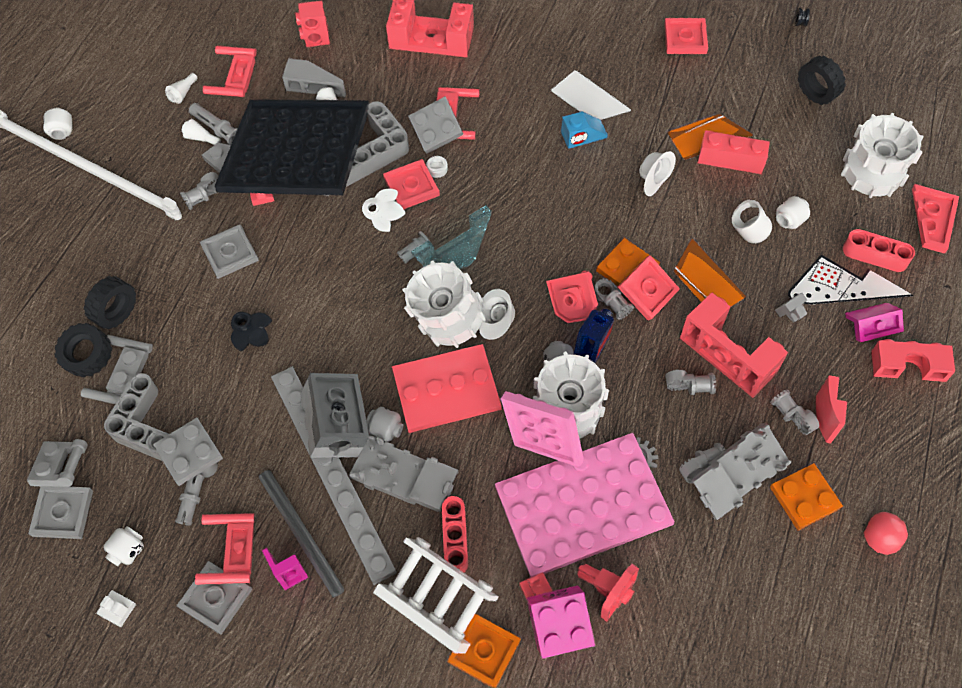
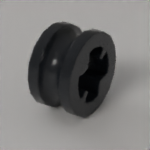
(802, 17)

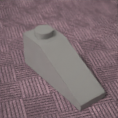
(309, 78)

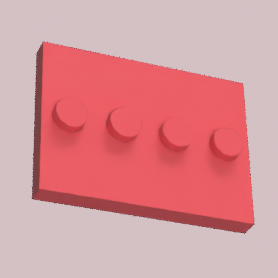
(446, 388)

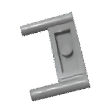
(128, 365)

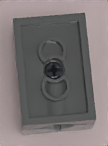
(334, 415)

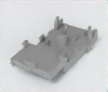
(740, 470)
(403, 474)

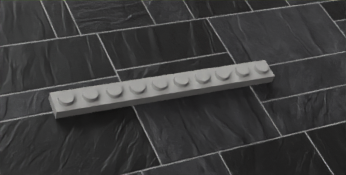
(338, 487)

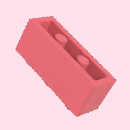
(733, 152)

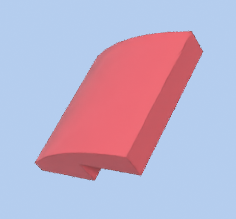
(829, 410)

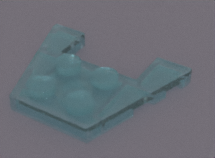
(462, 249)

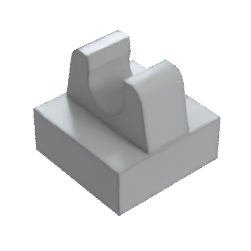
(793, 308)

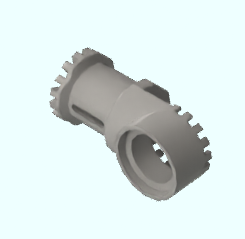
(202, 190)
(613, 299)
(681, 380)
(802, 418)
(699, 463)

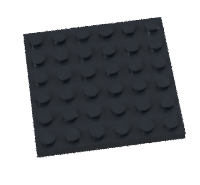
(294, 147)

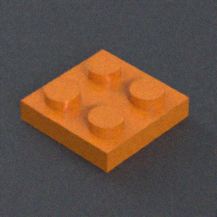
(622, 261)
(806, 496)
(488, 652)

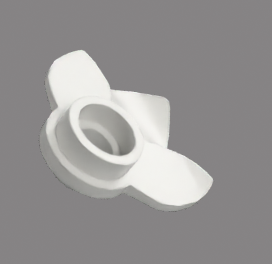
(386, 210)

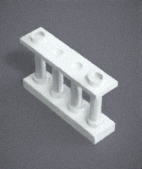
(433, 621)

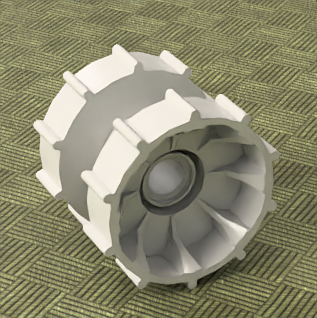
(882, 155)
(433, 288)
(578, 378)

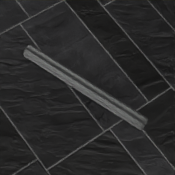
(301, 533)

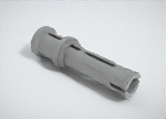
(221, 128)

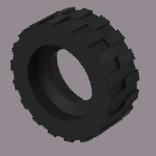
(829, 71)
(100, 296)
(68, 342)

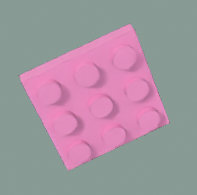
(543, 428)

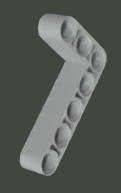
(388, 147)
(132, 419)

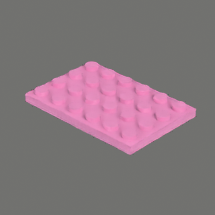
(577, 512)

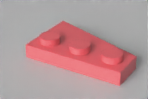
(935, 216)

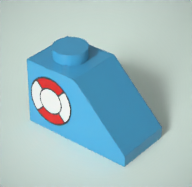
(582, 129)

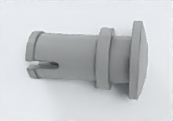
(405, 253)

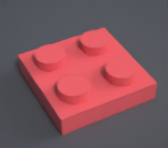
(686, 36)
(412, 183)
(648, 287)

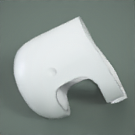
(755, 229)

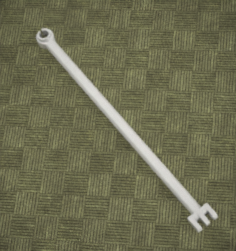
(166, 204)

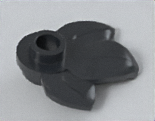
(251, 332)

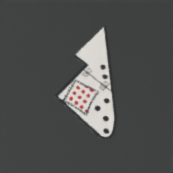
(832, 283)

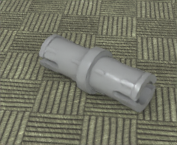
(189, 500)

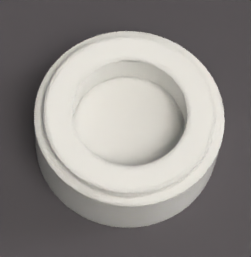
(437, 166)

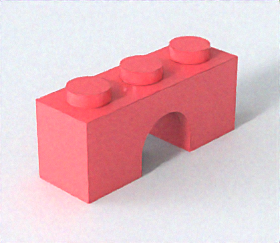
(933, 359)

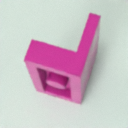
(876, 321)
(287, 572)

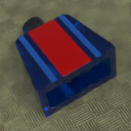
(598, 328)

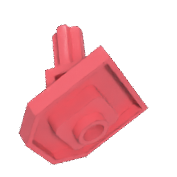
(573, 296)
(610, 585)

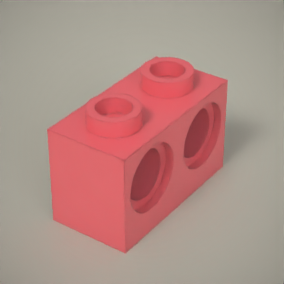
(313, 23)

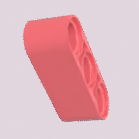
(878, 250)
(455, 523)

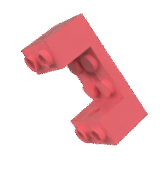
(410, 31)
(705, 336)

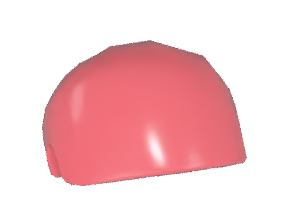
(886, 533)

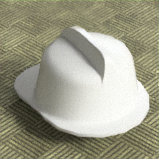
(656, 170)
(498, 314)

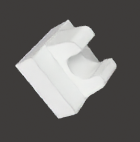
(115, 608)

